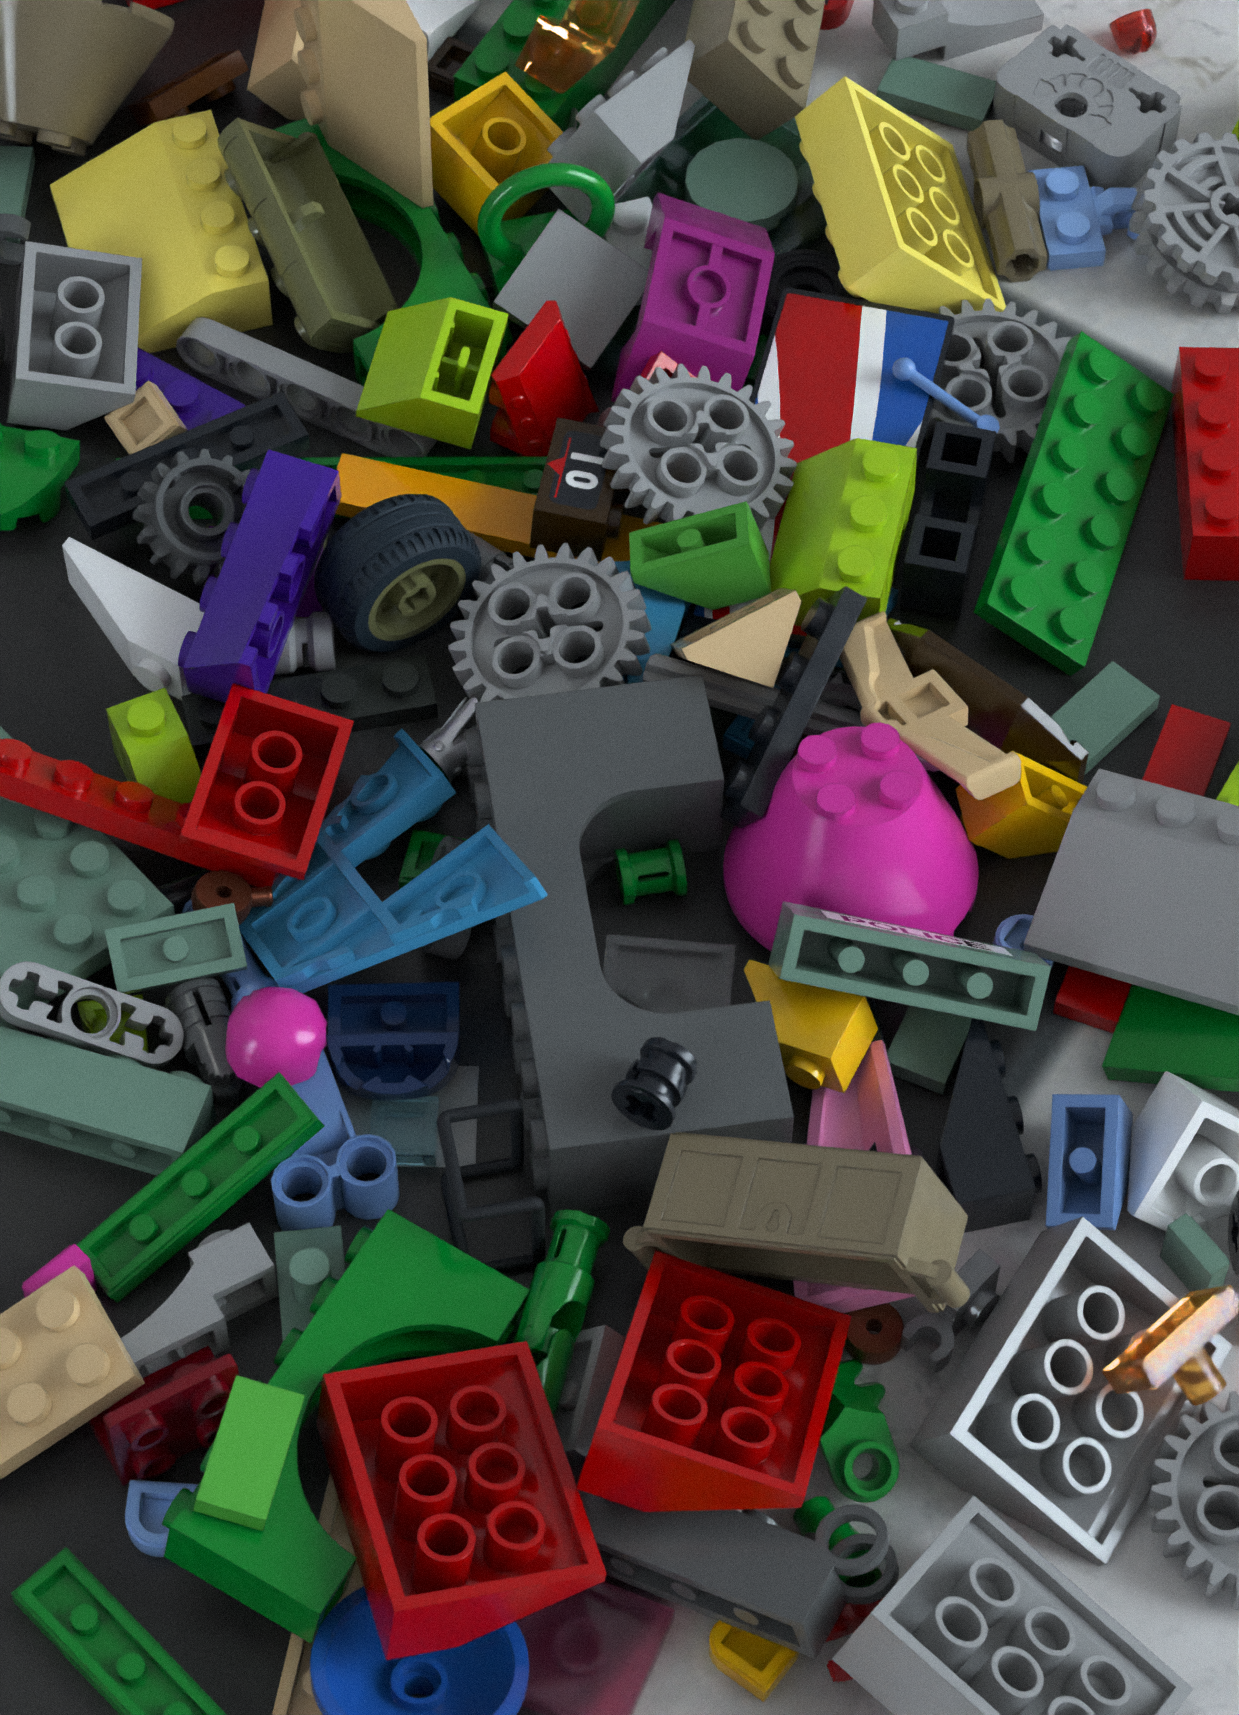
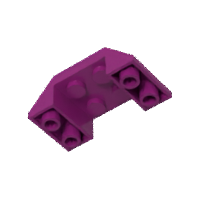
(699, 293)

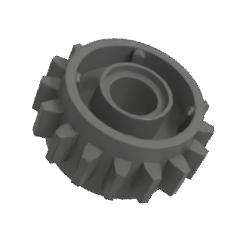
(166, 515)

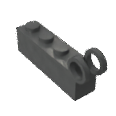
(745, 1566)

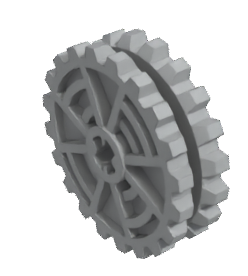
(1192, 220)

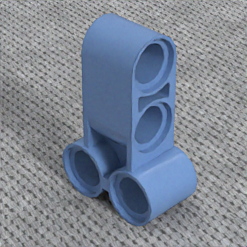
(331, 1163)

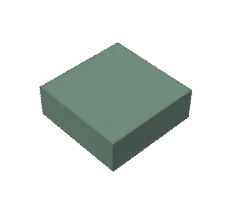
(1193, 1255)

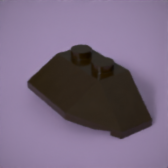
(994, 707)

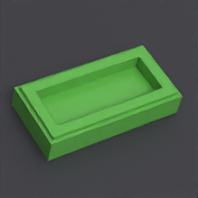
(249, 1453)

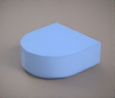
(146, 1510)

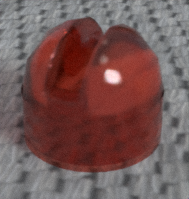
(1134, 31)

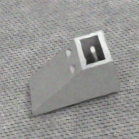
(628, 130)

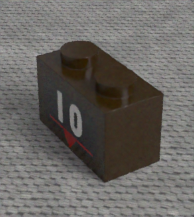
(575, 493)

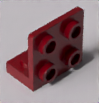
(166, 1415)

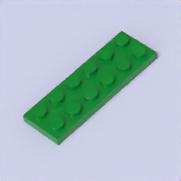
(1074, 504)

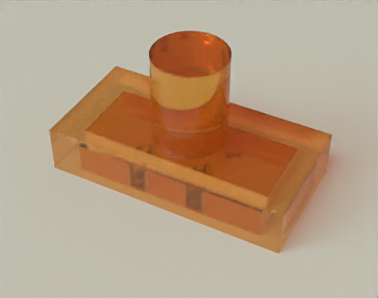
(1177, 1349)

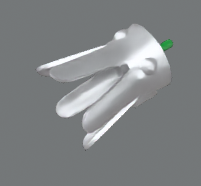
(442, 745)

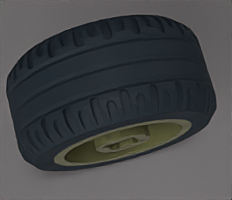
(397, 572)

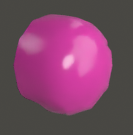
(274, 1034)

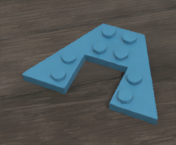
(337, 922)

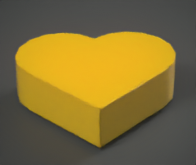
(749, 1659)

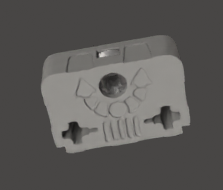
(1086, 107)

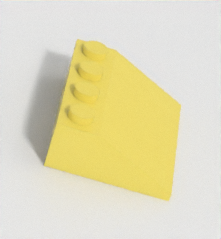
(170, 205)
(894, 205)

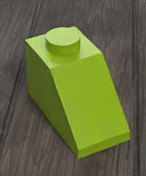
(154, 746)

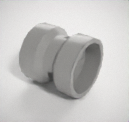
(309, 645)

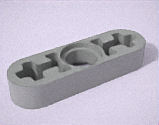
(46, 986)

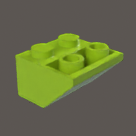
(434, 369)

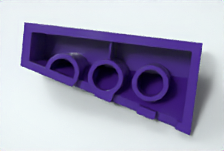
(262, 577)

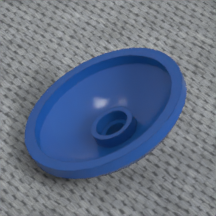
(356, 1679)

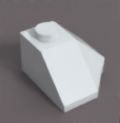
(1183, 1155)

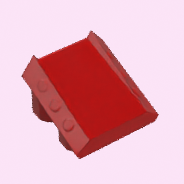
(537, 384)

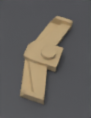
(922, 711)

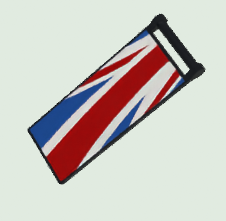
(835, 383)

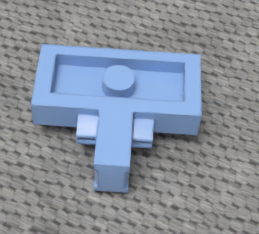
(1078, 216)

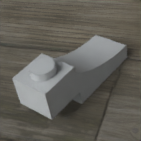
(952, 25)
(225, 1280)

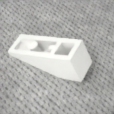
(136, 615)

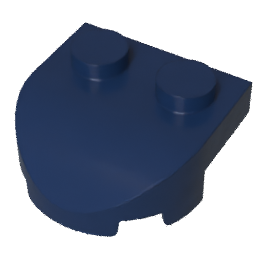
(394, 1038)

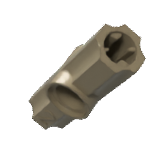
(1006, 201)

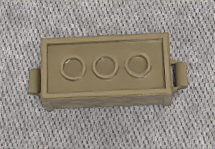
(806, 1216)

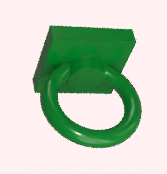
(510, 240)

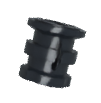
(655, 1084)

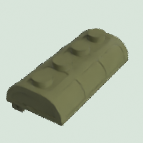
(308, 233)

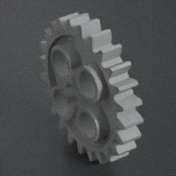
(1016, 365)
(696, 447)
(550, 633)
(1186, 1501)

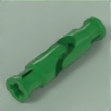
(561, 1297)

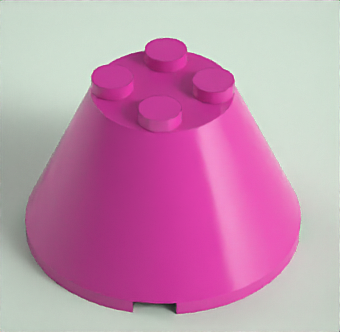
(853, 835)

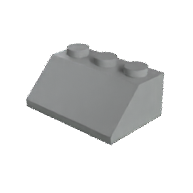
(73, 336)

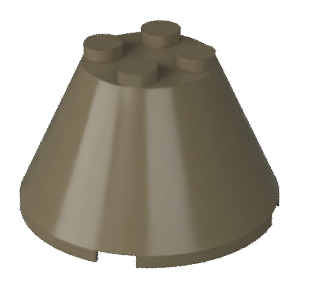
(71, 67)

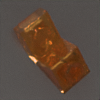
(568, 48)

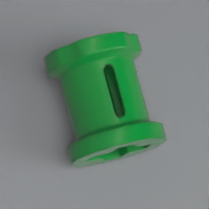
(650, 871)

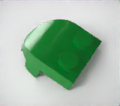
(33, 473)

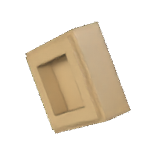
(145, 420)

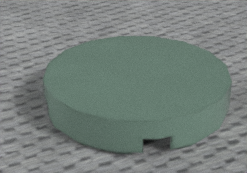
(743, 181)

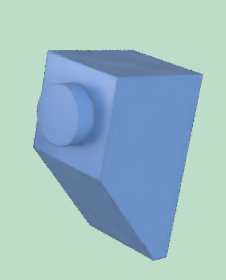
(1088, 1159)

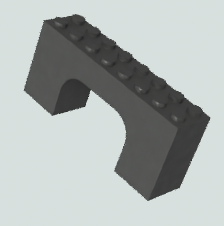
(563, 790)

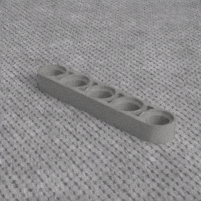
(311, 390)

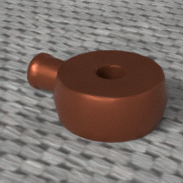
(227, 887)
(874, 1348)

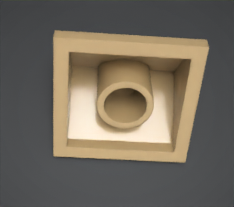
(747, 641)

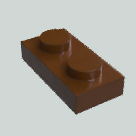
(207, 80)

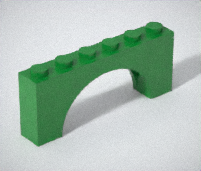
(394, 1302)

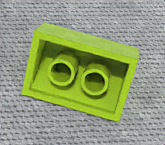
(845, 523)

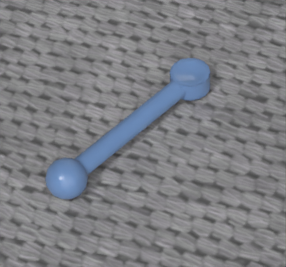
(905, 370)

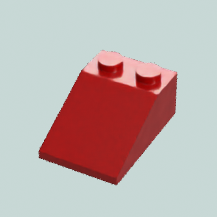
(267, 782)

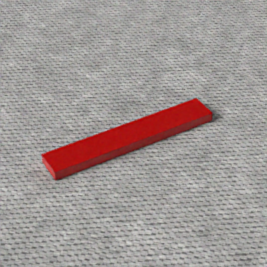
(1183, 761)

